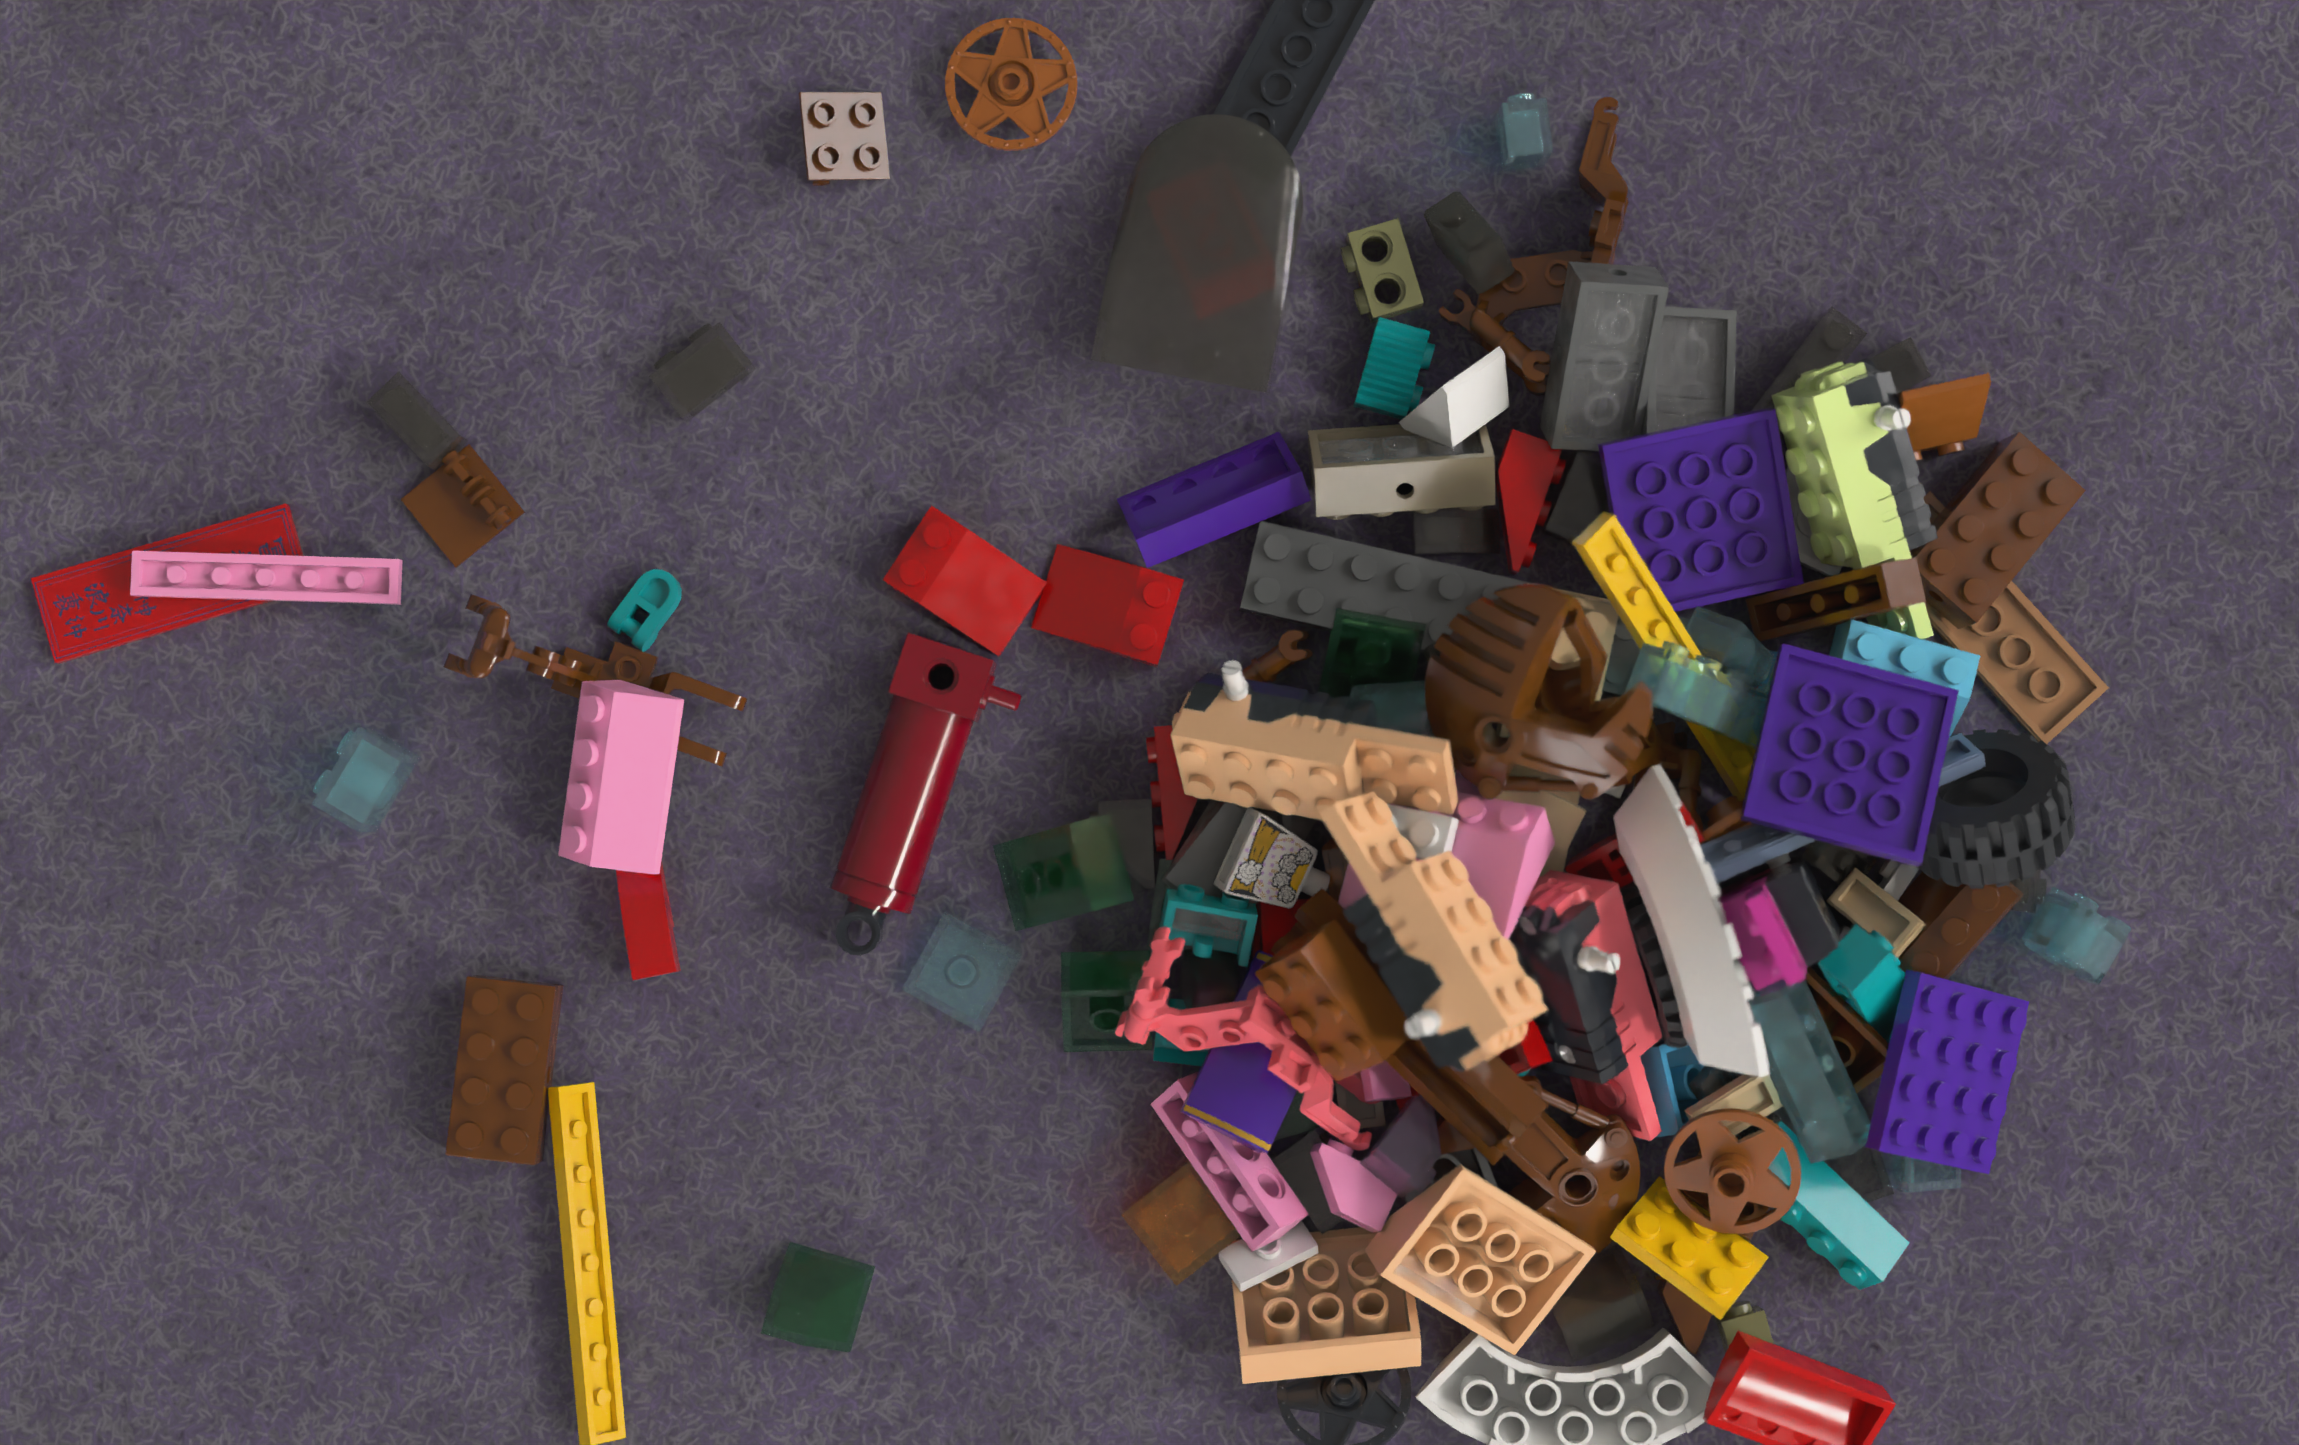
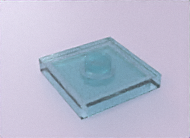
(962, 971)

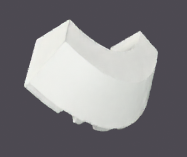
(1690, 927)
(1622, 1401)

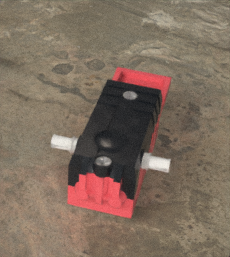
(1595, 993)

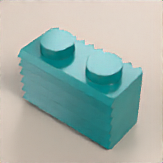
(1393, 369)

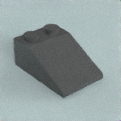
(1211, 839)

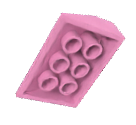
(1501, 849)

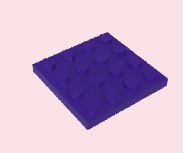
(1707, 507)
(1849, 755)
(1947, 1073)

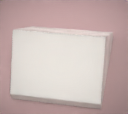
(1463, 402)

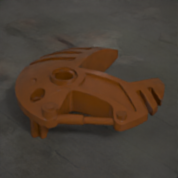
(1494, 673)
(1550, 1156)

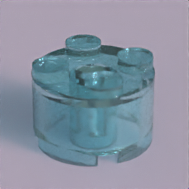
(2075, 936)

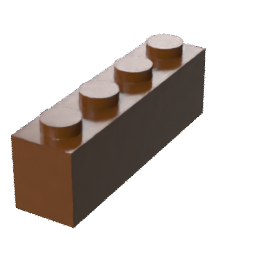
(1836, 599)

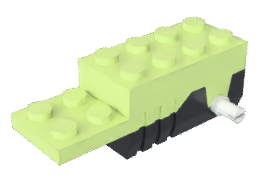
(1857, 474)

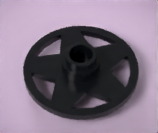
(1342, 1403)

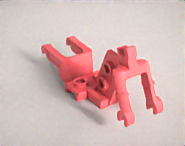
(1236, 1024)

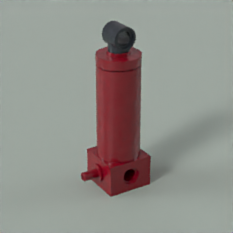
(910, 782)

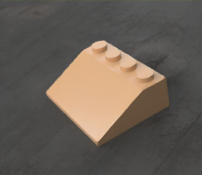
(1479, 1257)
(1326, 1316)

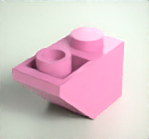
(1350, 1187)

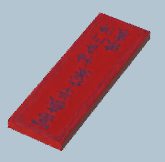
(91, 602)

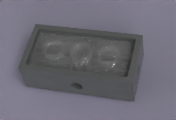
(1603, 354)
(1692, 369)

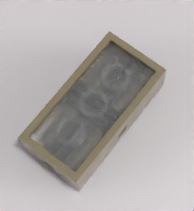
(1396, 471)

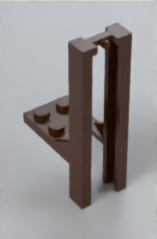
(1482, 1103)

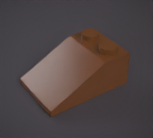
(1945, 414)

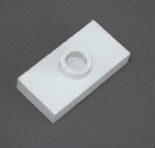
(1253, 1267)

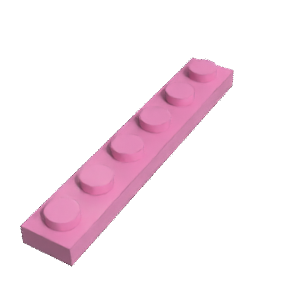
(266, 577)

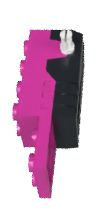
(1780, 921)

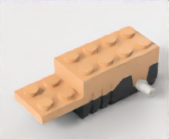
(1301, 750)
(1433, 940)

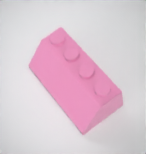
(620, 776)

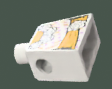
(1269, 863)

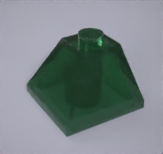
(818, 1299)

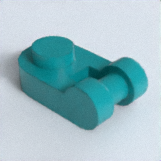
(657, 594)

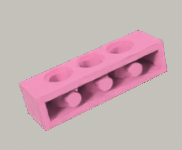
(1238, 1177)

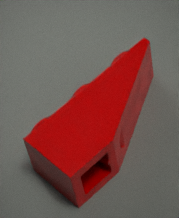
(1521, 486)
(1168, 792)

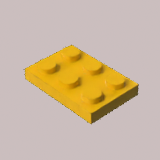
(1698, 1261)

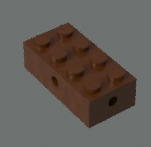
(1993, 529)
(504, 1070)

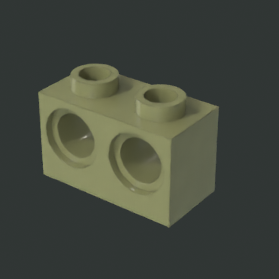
(1393, 269)

